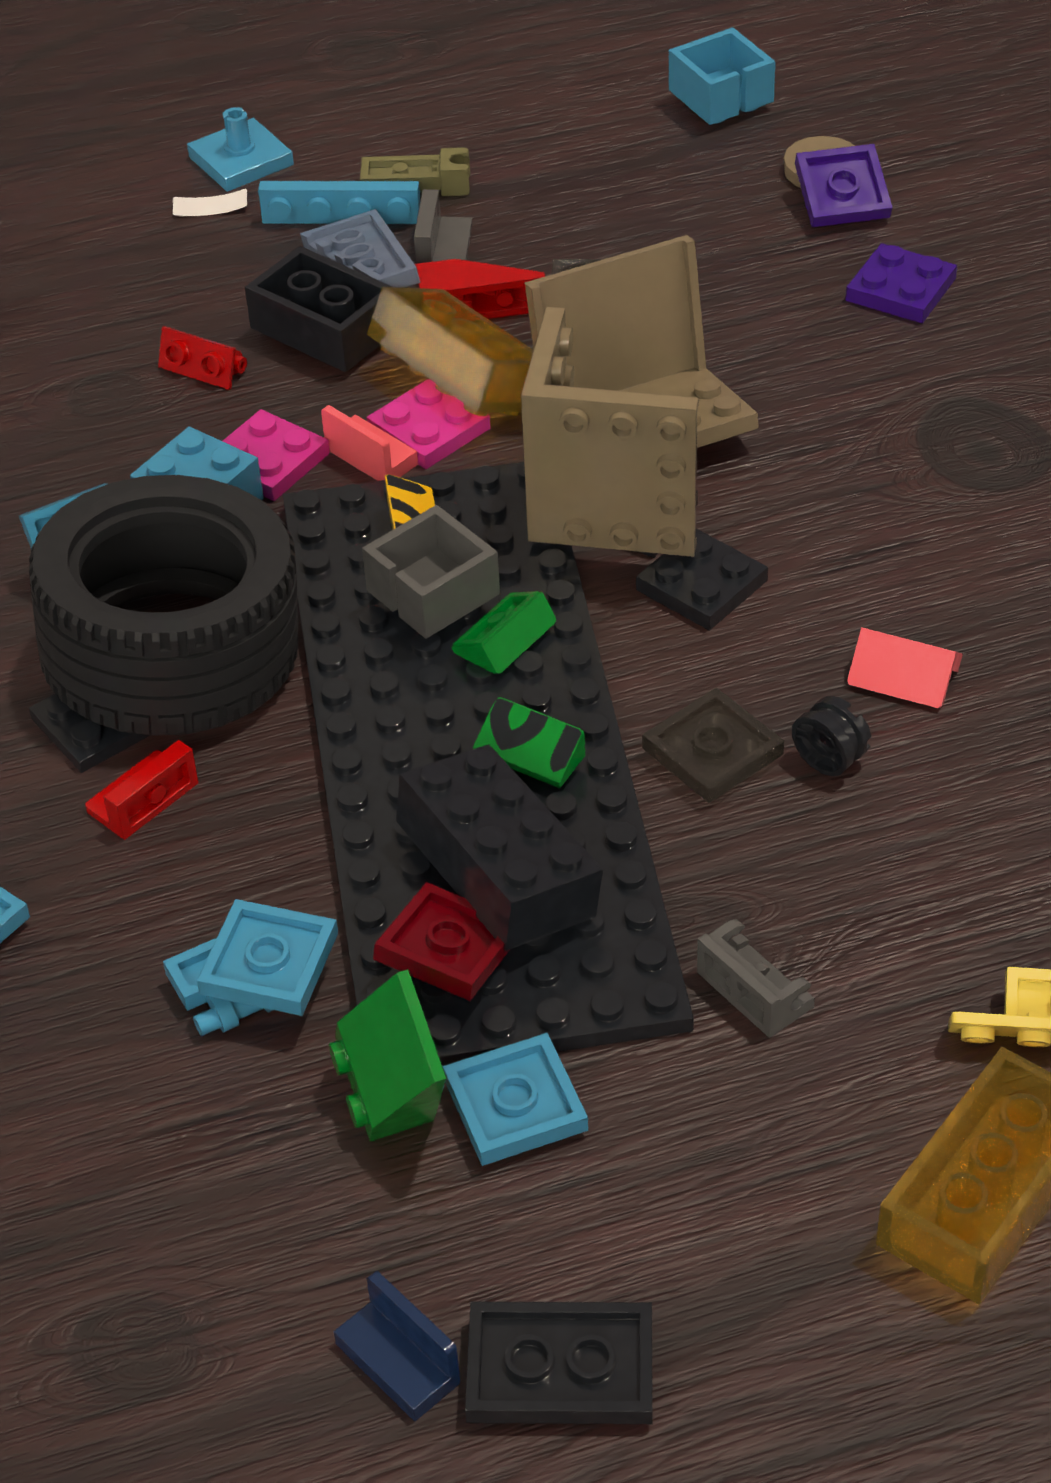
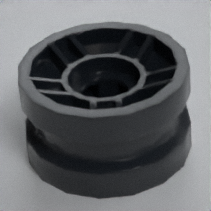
(831, 736)

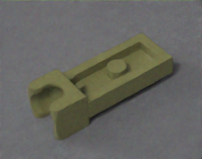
(441, 172)

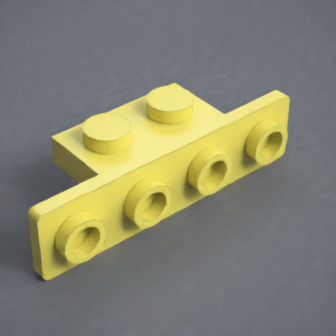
(1025, 1012)

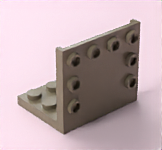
(642, 331)
(605, 461)

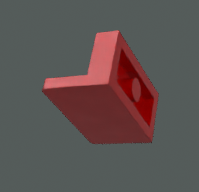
(145, 790)

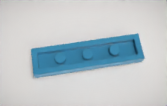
(336, 200)

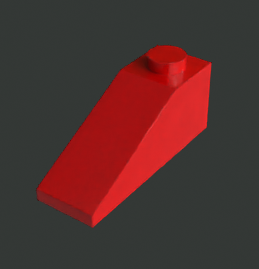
(484, 287)

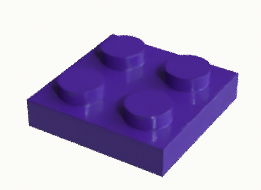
(843, 185)
(901, 282)

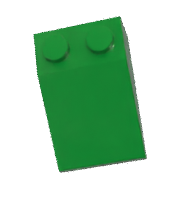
(389, 1060)

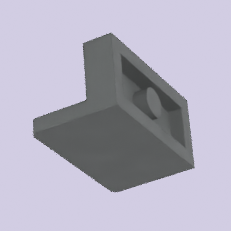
(437, 236)

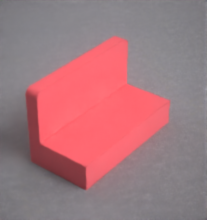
(366, 445)
(902, 667)

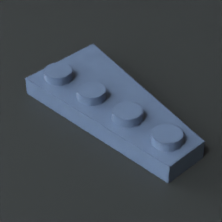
(365, 246)

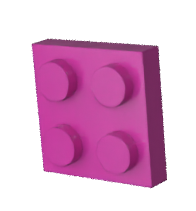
(429, 422)
(282, 450)

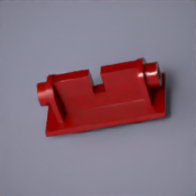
(199, 358)

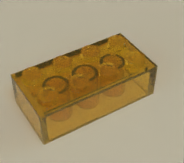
(452, 348)
(976, 1181)

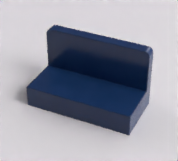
(400, 1349)

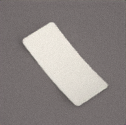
(210, 205)

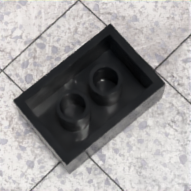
(316, 307)

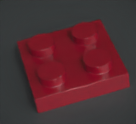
(441, 943)

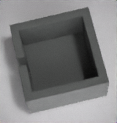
(431, 571)

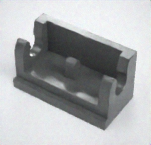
(751, 980)

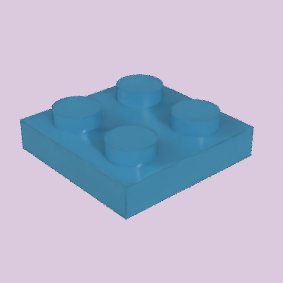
(268, 957)
(515, 1099)

